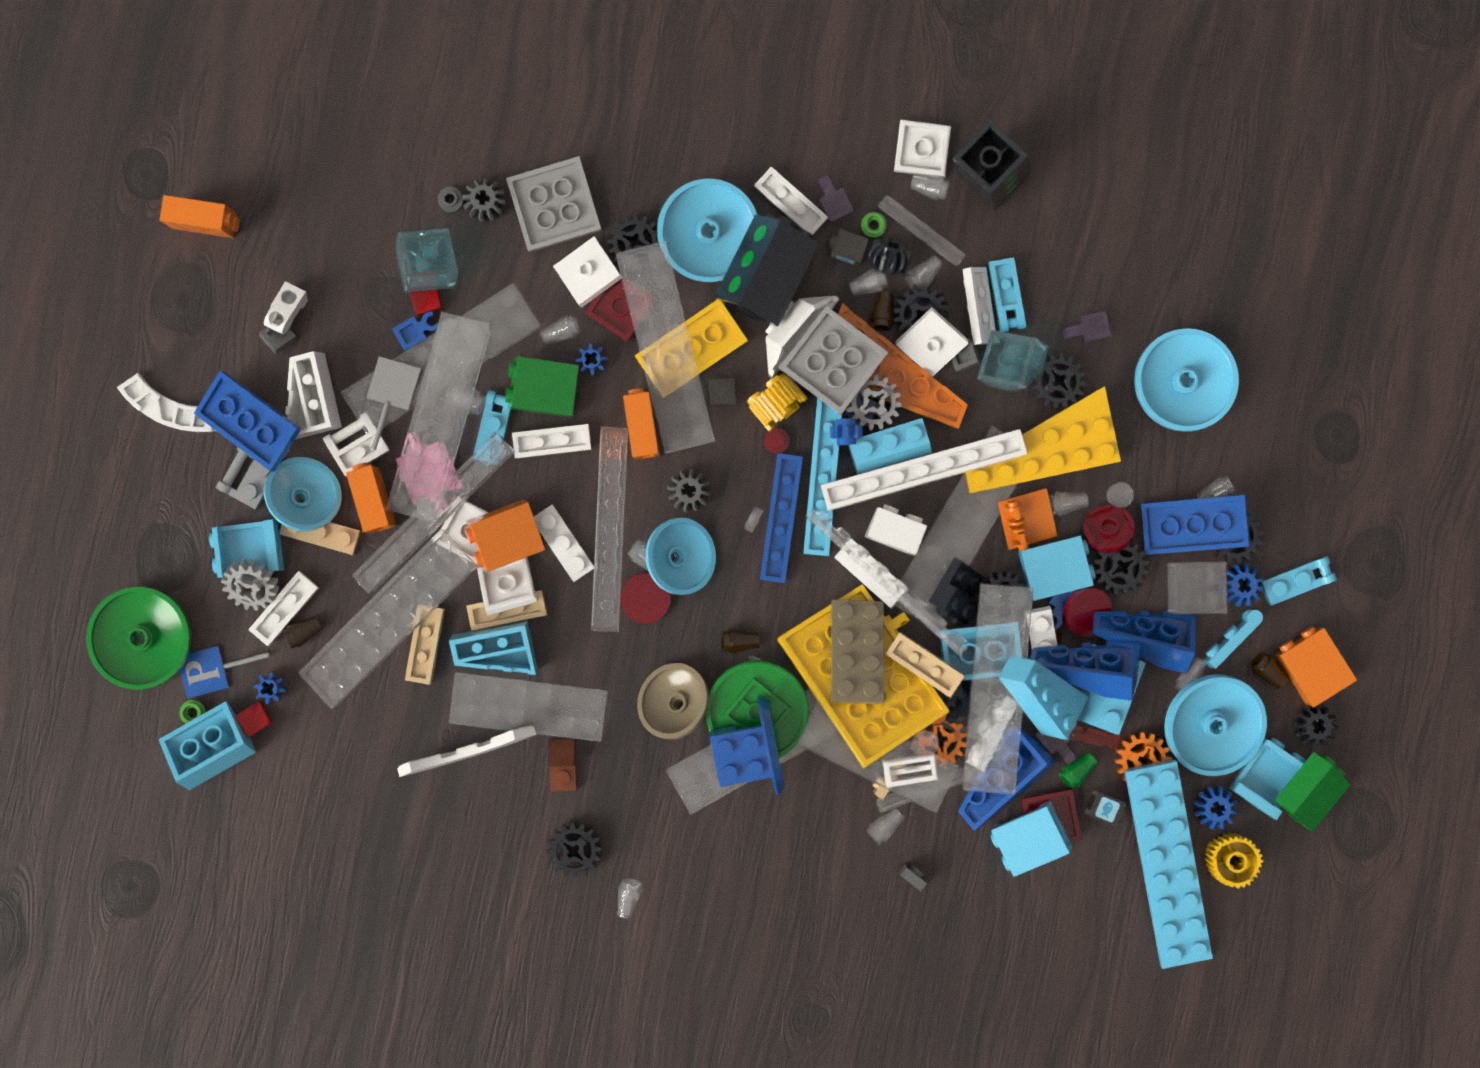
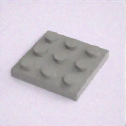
(553, 204)
(833, 360)

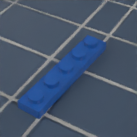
(781, 518)

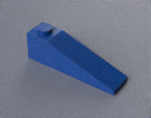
(1164, 637)
(1101, 669)
(1032, 765)

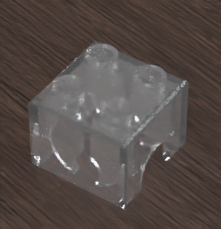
(1197, 587)

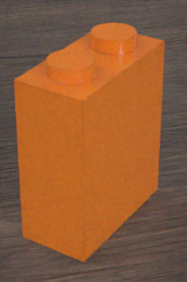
(199, 216)
(641, 424)
(370, 498)
(504, 536)
(1315, 666)

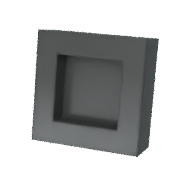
(276, 340)
(966, 357)
(913, 876)

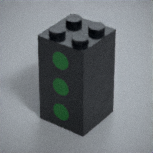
(992, 164)
(767, 269)

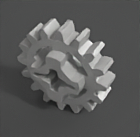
(881, 412)
(252, 584)

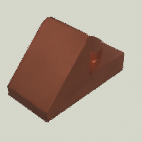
(562, 764)

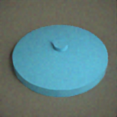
(704, 227)
(1186, 380)
(1215, 725)

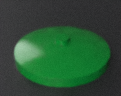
(138, 638)

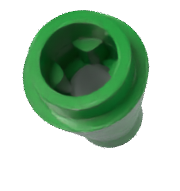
(1078, 770)

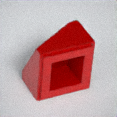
(426, 301)
(254, 719)

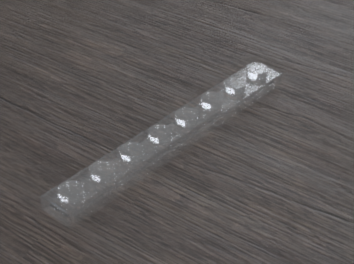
(609, 529)
(417, 531)
(895, 588)

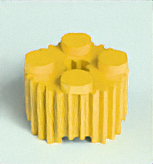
(777, 401)
(1219, 855)

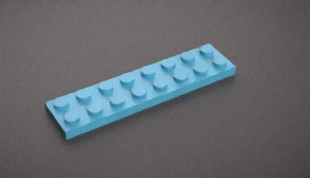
(1168, 863)

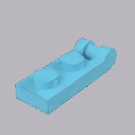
(1006, 294)
(491, 420)
(1297, 581)
(1233, 638)

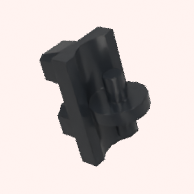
(959, 704)

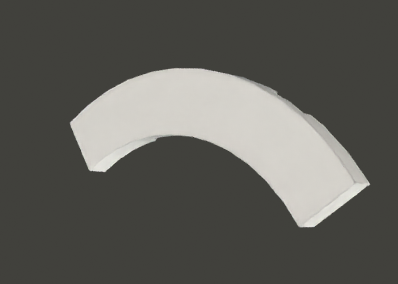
(161, 408)
(468, 751)

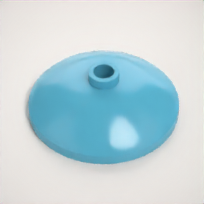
(309, 481)
(692, 551)

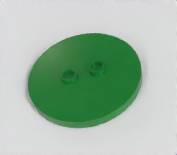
(735, 701)

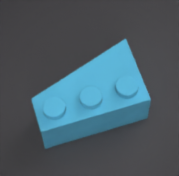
(496, 647)

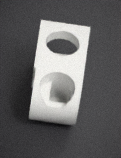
(285, 307)

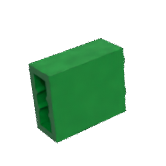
(542, 386)
(1313, 791)

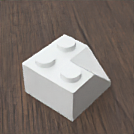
(895, 530)

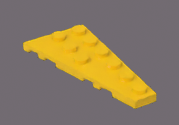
(1062, 444)

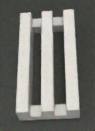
(907, 760)

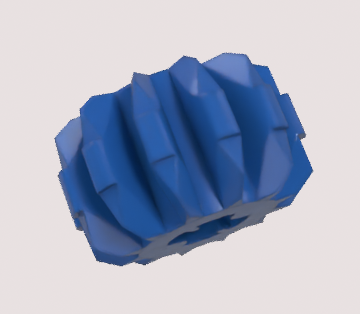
(1250, 584)
(1206, 803)

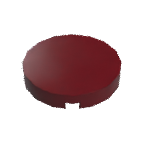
(1109, 528)
(644, 599)
(1081, 607)

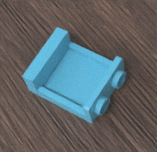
(247, 541)
(1057, 567)
(1267, 776)
(1031, 839)

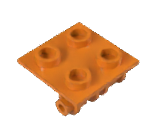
(1027, 519)

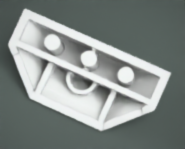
(792, 327)

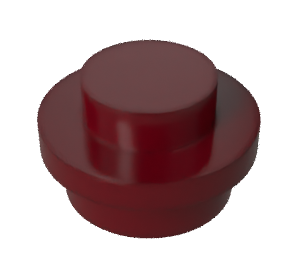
(776, 440)

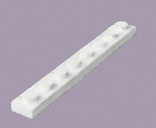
(924, 470)

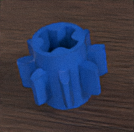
(591, 352)
(846, 431)
(263, 685)

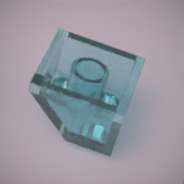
(426, 260)
(1011, 361)

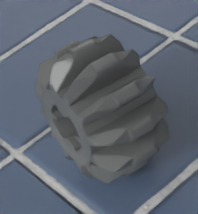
(477, 192)
(684, 498)

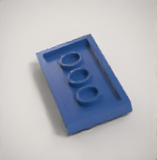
(247, 421)
(1195, 525)

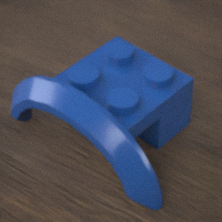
(748, 752)

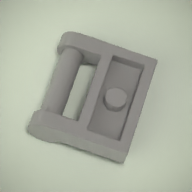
(252, 486)

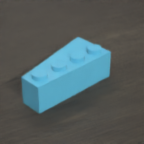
(1043, 696)

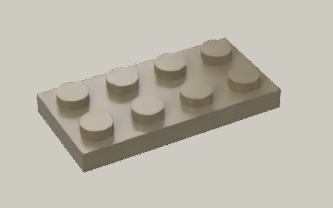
(857, 652)

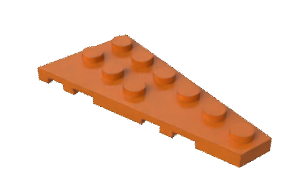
(917, 387)

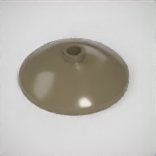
(663, 693)

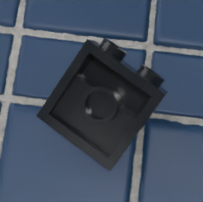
(956, 592)

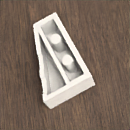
(311, 395)

